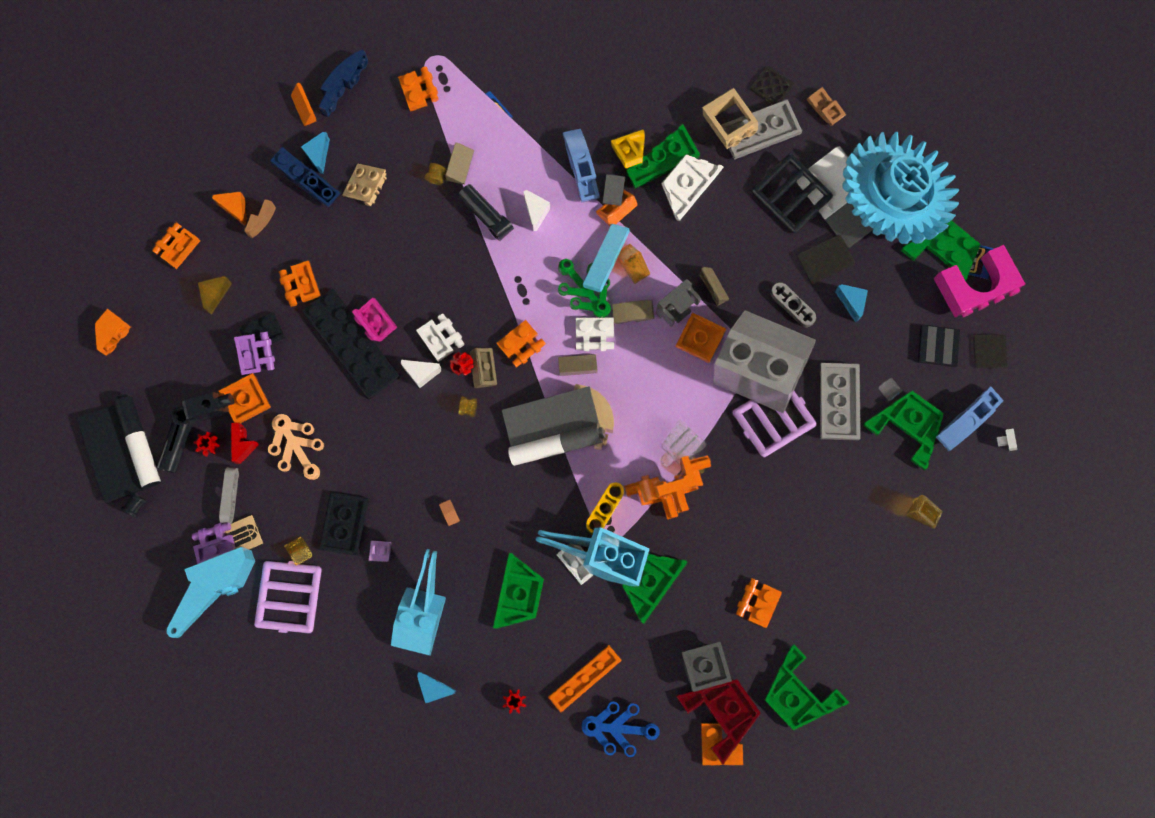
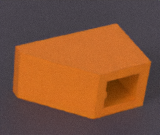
(109, 332)

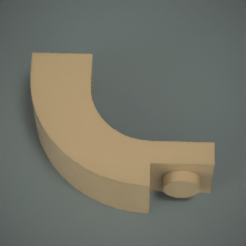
(604, 414)

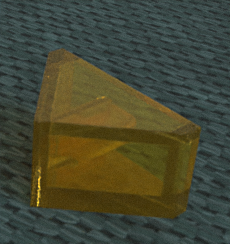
(633, 263)
(213, 291)
(925, 511)

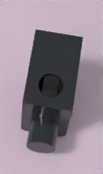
(207, 406)

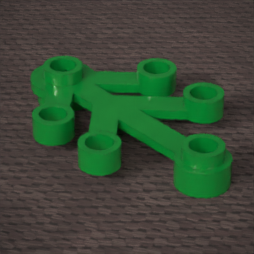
(583, 292)

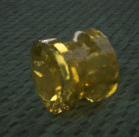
(435, 174)
(468, 406)

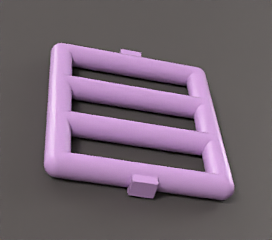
(778, 441)
(310, 609)

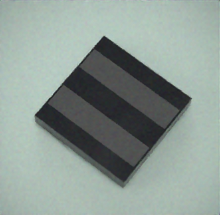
(939, 346)

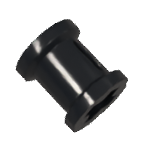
(133, 505)

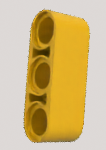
(607, 499)

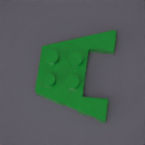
(950, 246)
(916, 419)
(793, 699)

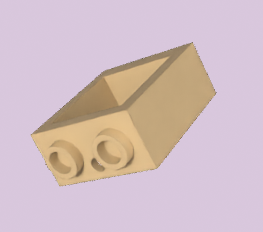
(720, 105)

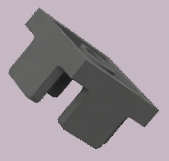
(676, 304)
(706, 666)

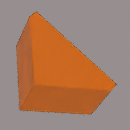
(234, 204)

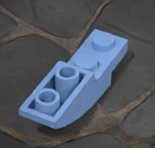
(581, 164)
(970, 419)

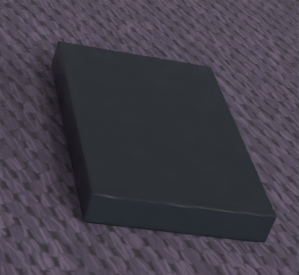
(344, 524)

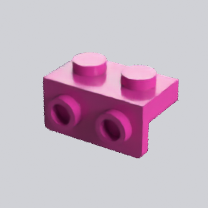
(374, 320)

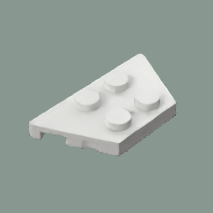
(688, 182)

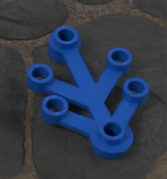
(617, 728)

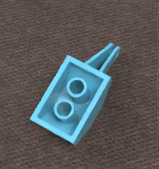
(607, 556)
(208, 581)
(419, 613)

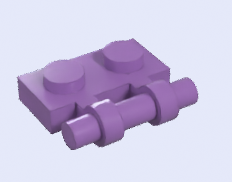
(248, 353)
(210, 549)

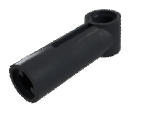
(496, 223)
(175, 441)

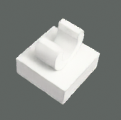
(1008, 440)

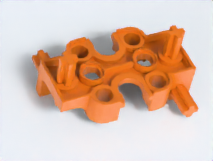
(672, 493)

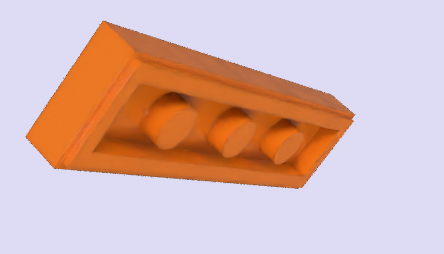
(584, 678)

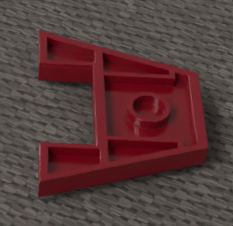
(730, 708)

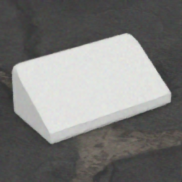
(575, 564)

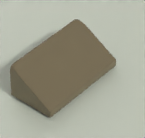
(459, 163)
(713, 285)
(577, 365)
(484, 367)

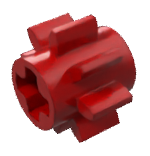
(461, 363)
(202, 446)
(513, 706)

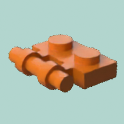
(412, 89)
(179, 248)
(305, 282)
(517, 339)
(764, 606)

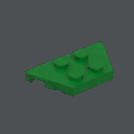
(655, 581)
(519, 594)

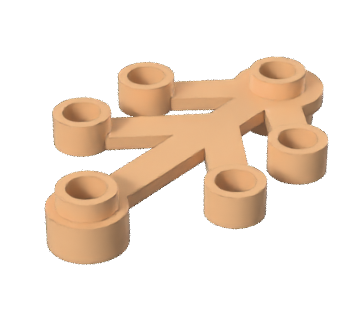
(294, 443)

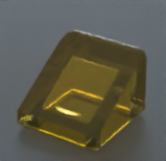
(298, 551)

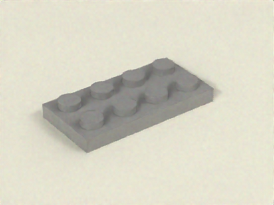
(774, 126)
(839, 401)

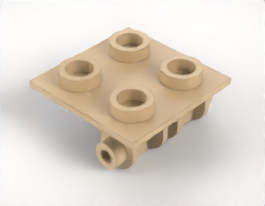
(364, 184)

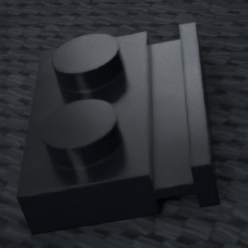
(267, 323)

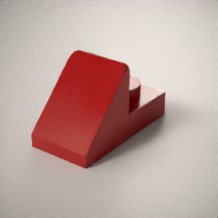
(240, 448)

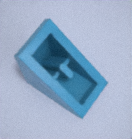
(316, 151)
(852, 299)
(433, 689)

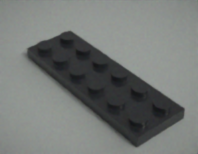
(351, 344)

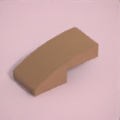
(825, 107)
(257, 223)

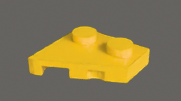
(630, 148)

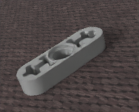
(801, 304)
(229, 495)

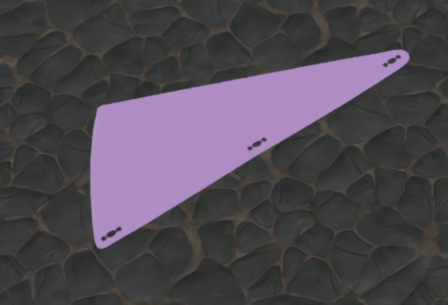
(644, 375)

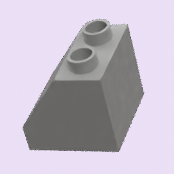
(762, 361)

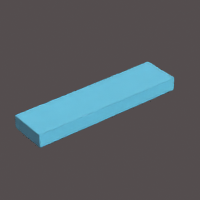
(606, 258)

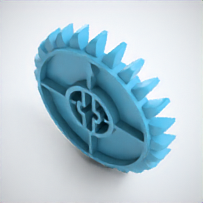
(899, 189)

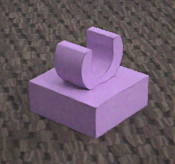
(380, 551)

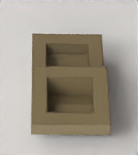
(633, 311)

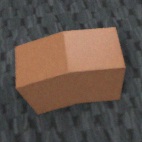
(449, 512)

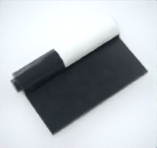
(119, 450)

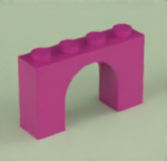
(964, 299)

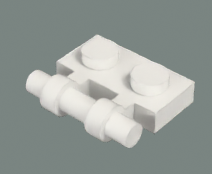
(594, 328)
(434, 339)

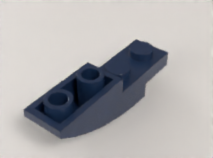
(343, 76)
(304, 177)

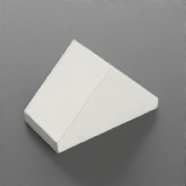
(537, 208)
(421, 371)

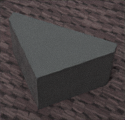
(613, 189)

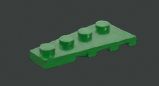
(663, 158)

